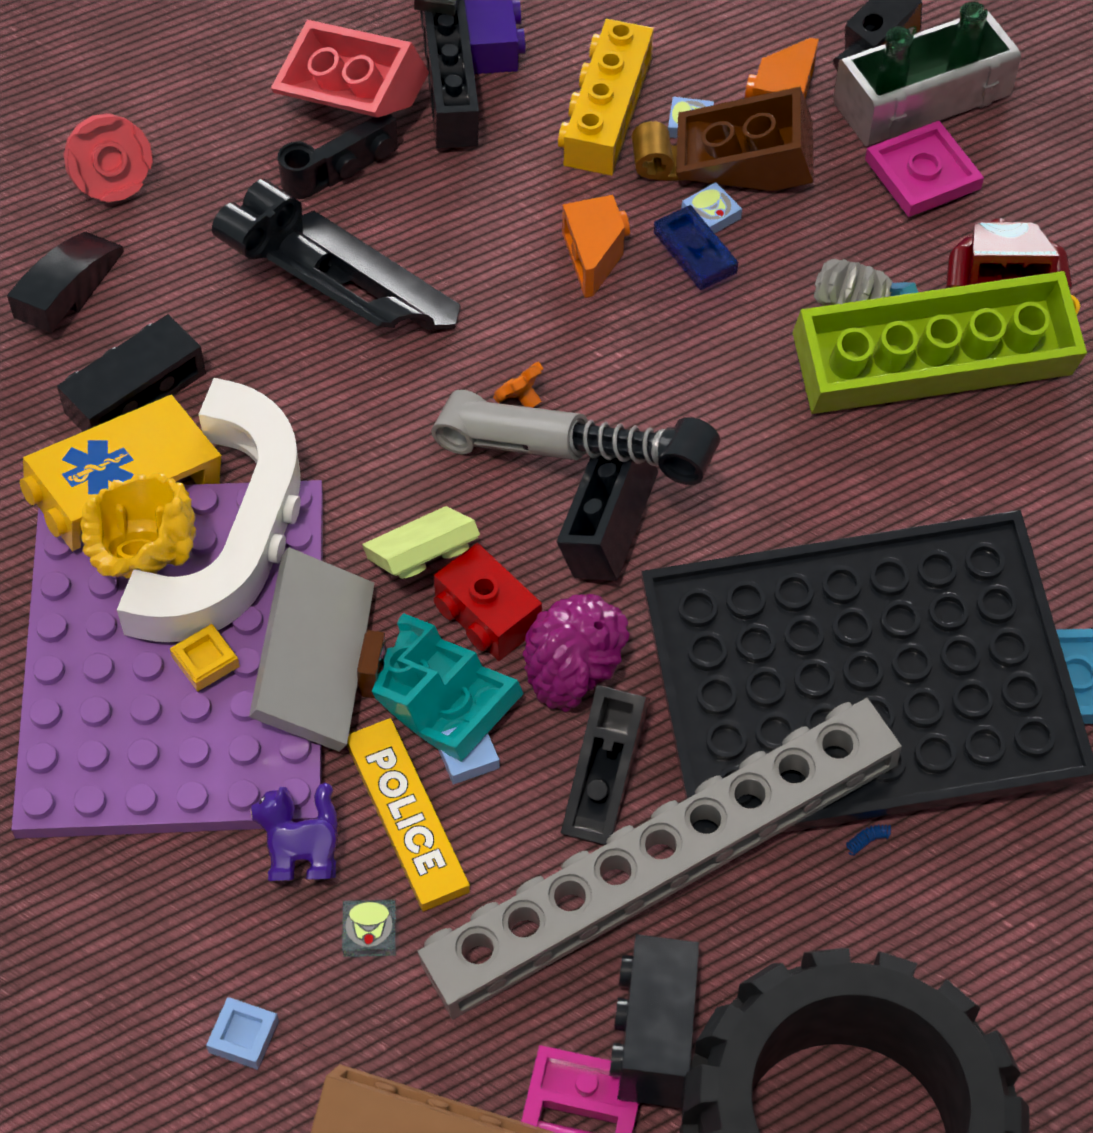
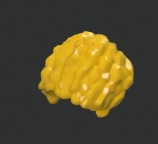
(138, 526)

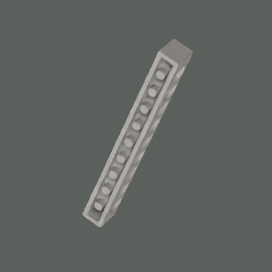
(466, 985)

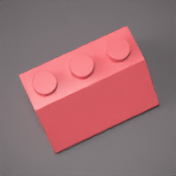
(351, 70)

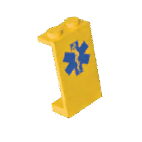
(139, 442)

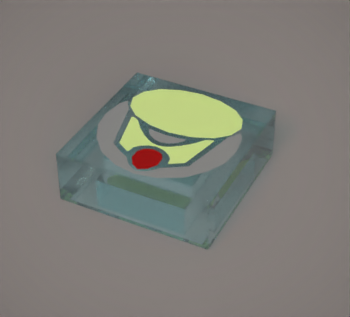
(369, 928)

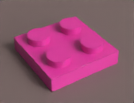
(924, 168)

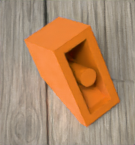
(785, 70)
(594, 239)

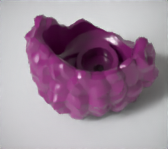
(573, 649)

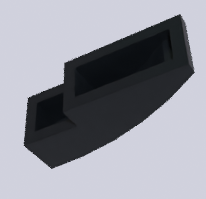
(63, 280)

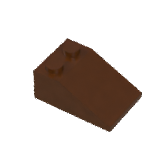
(748, 142)

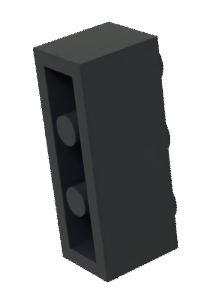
(134, 374)
(605, 517)
(655, 1020)

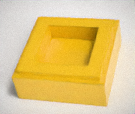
(204, 657)

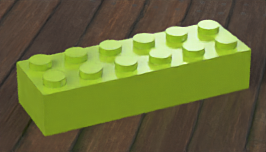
(938, 342)

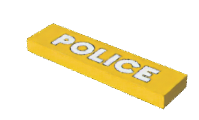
(407, 815)

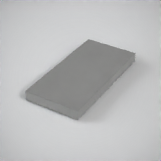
(312, 650)

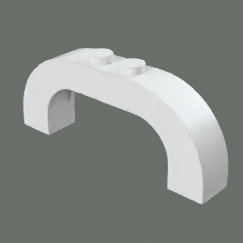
(178, 607)

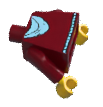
(1005, 252)

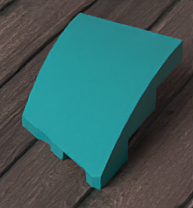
(442, 687)

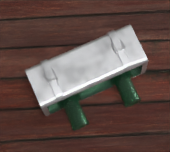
(926, 75)

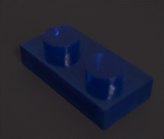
(695, 247)

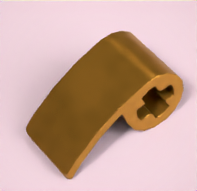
(653, 152)

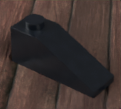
(605, 764)

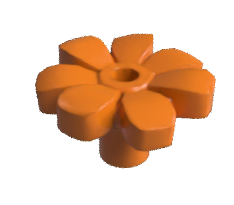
(521, 387)

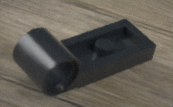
(310, 170)

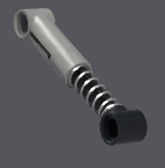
(472, 422)

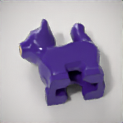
(301, 840)

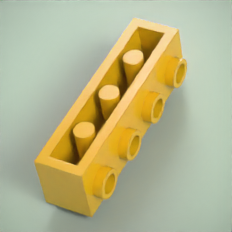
(606, 97)

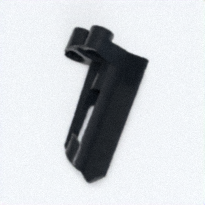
(326, 256)

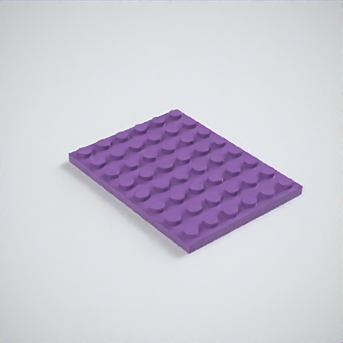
(116, 726)

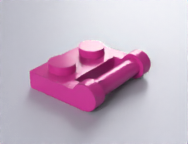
(576, 1086)

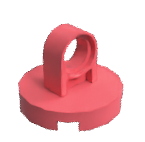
(107, 157)

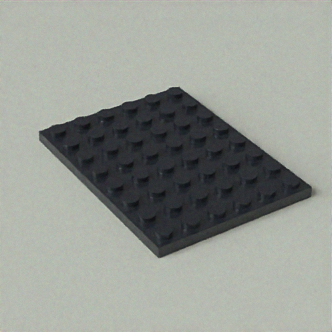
(921, 620)

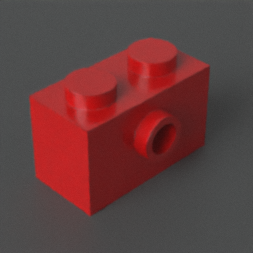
(486, 601)

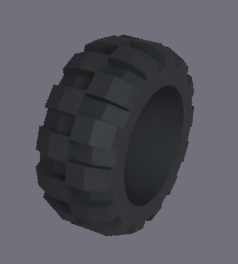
(859, 1006)

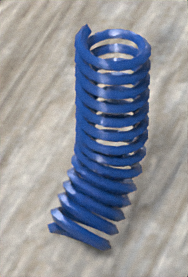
(876, 833)

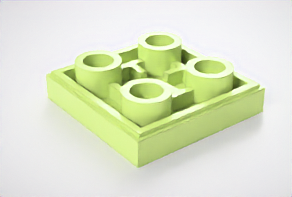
(413, 544)

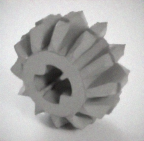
(850, 282)

